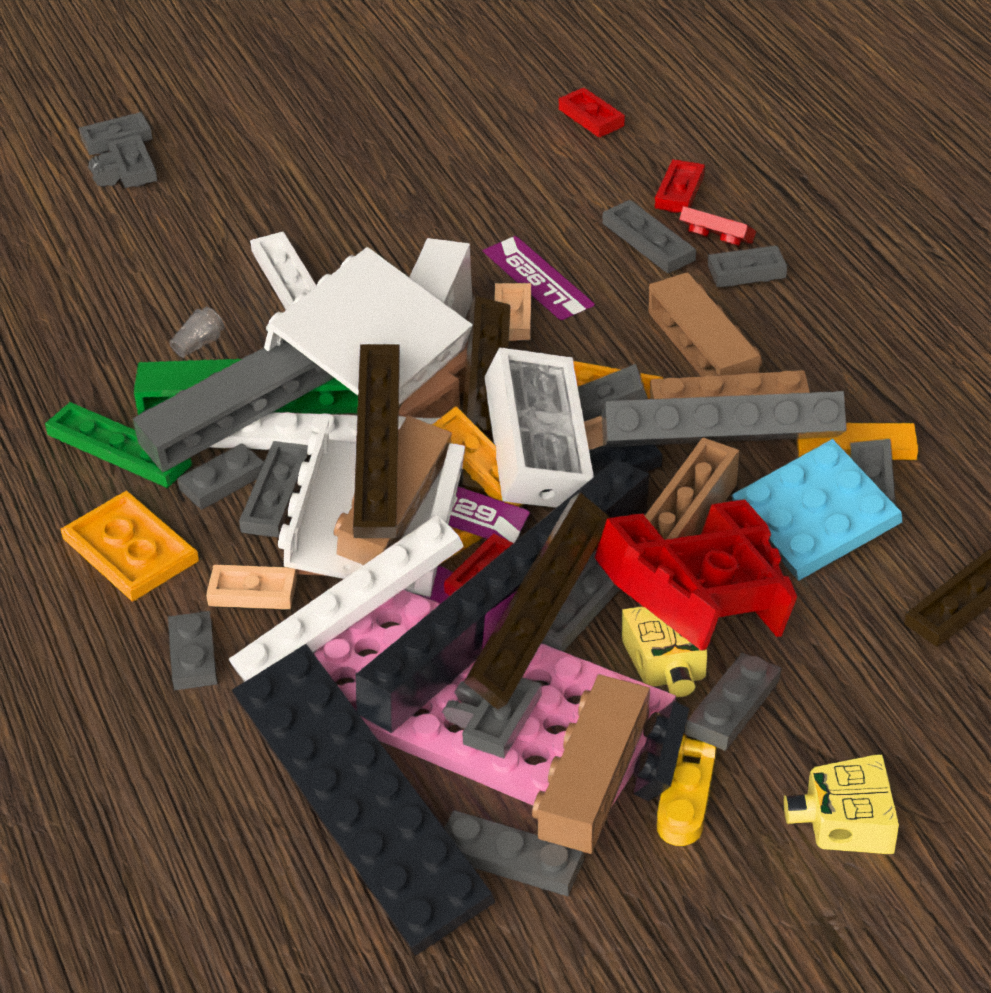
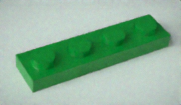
(109, 442)

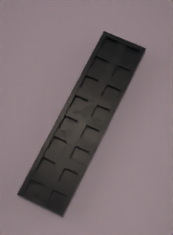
(363, 800)

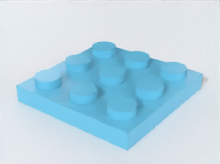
(819, 508)

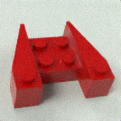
(702, 575)

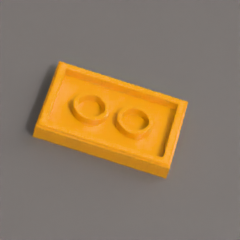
(129, 545)

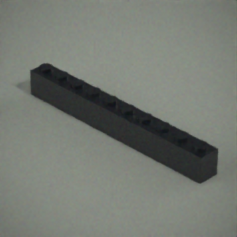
(453, 633)

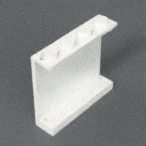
(371, 305)
(328, 492)

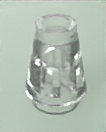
(199, 330)

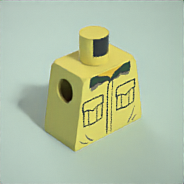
(661, 652)
(848, 806)

